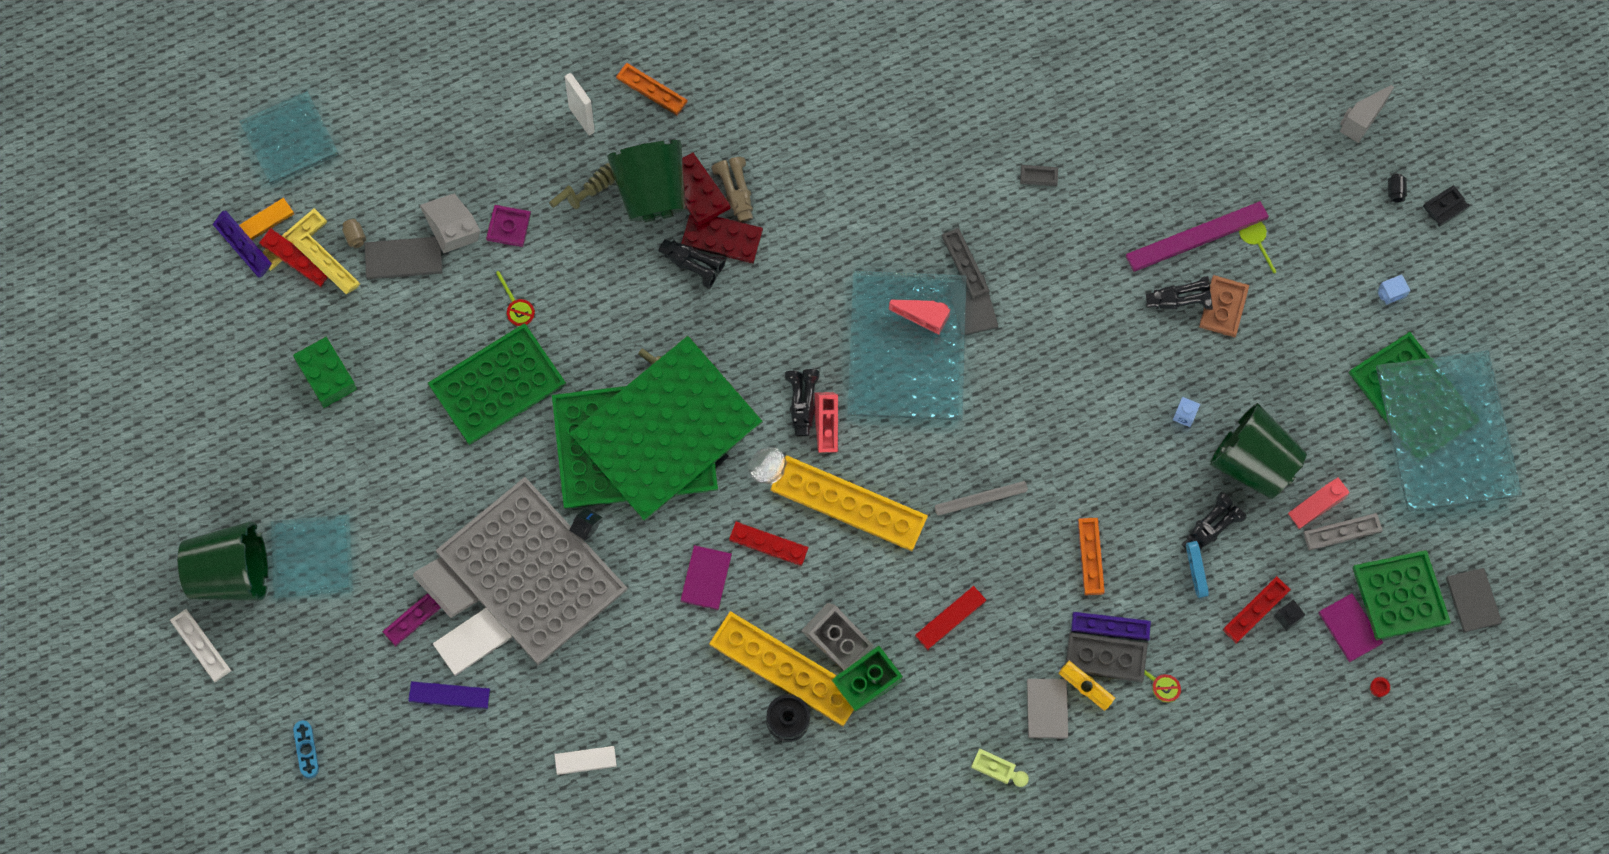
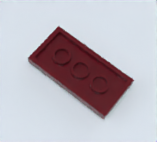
(701, 193)
(724, 238)

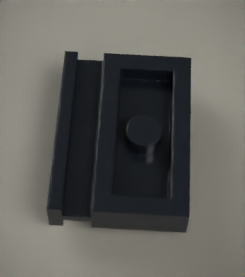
(1446, 205)

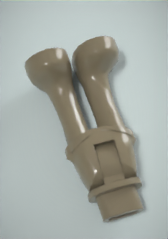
(738, 199)

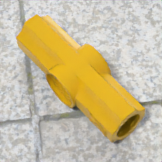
(1076, 677)

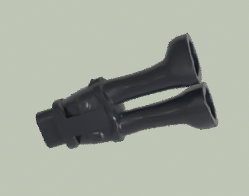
(681, 256)
(1169, 296)
(801, 411)
(1204, 533)

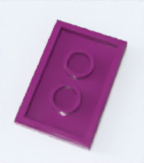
(706, 577)
(1350, 627)

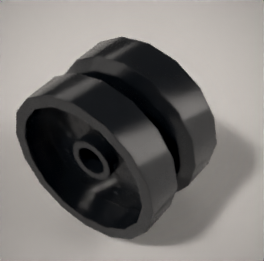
(791, 707)

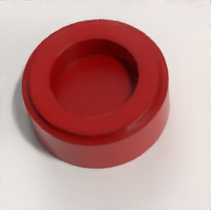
(1380, 687)

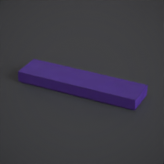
(242, 244)
(1110, 626)
(449, 695)

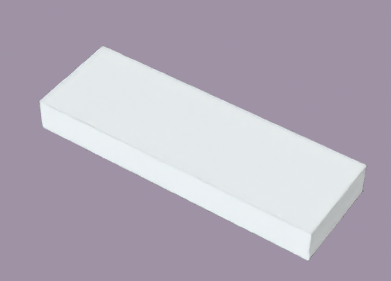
(585, 760)

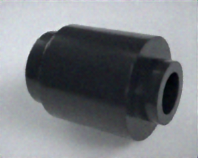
(1397, 188)

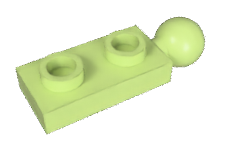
(998, 768)

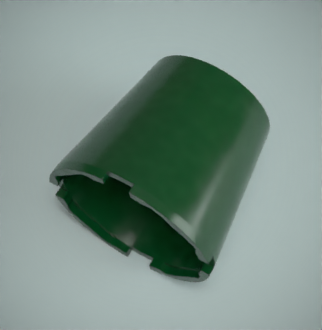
(650, 179)
(1259, 453)
(224, 564)

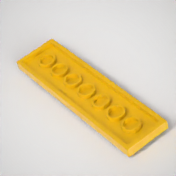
(850, 503)
(781, 666)

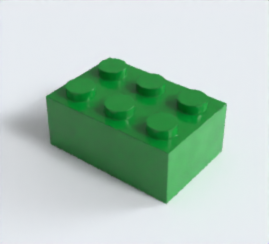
(324, 372)

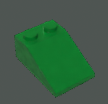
(867, 679)

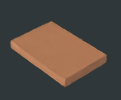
(1228, 304)

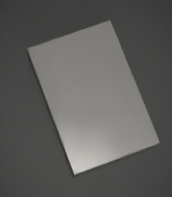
(445, 587)
(1047, 708)

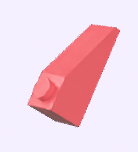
(924, 313)
(826, 421)
(1319, 503)

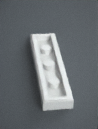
(200, 645)

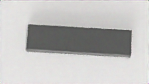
(965, 263)

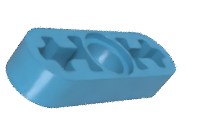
(1197, 569)
(309, 734)

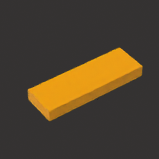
(267, 219)

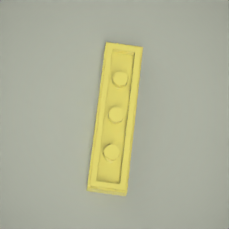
(308, 224)
(326, 263)

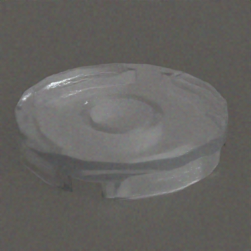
(767, 466)

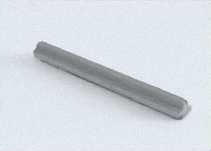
(981, 498)

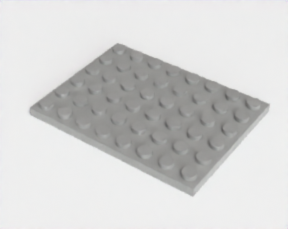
(531, 570)

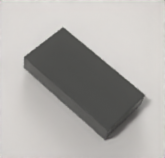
(1039, 175)

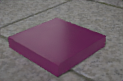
(508, 225)

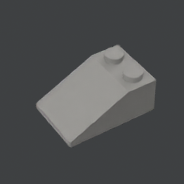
(1359, 119)
(450, 222)
(837, 636)

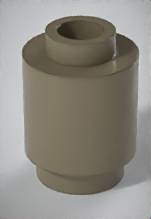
(353, 233)

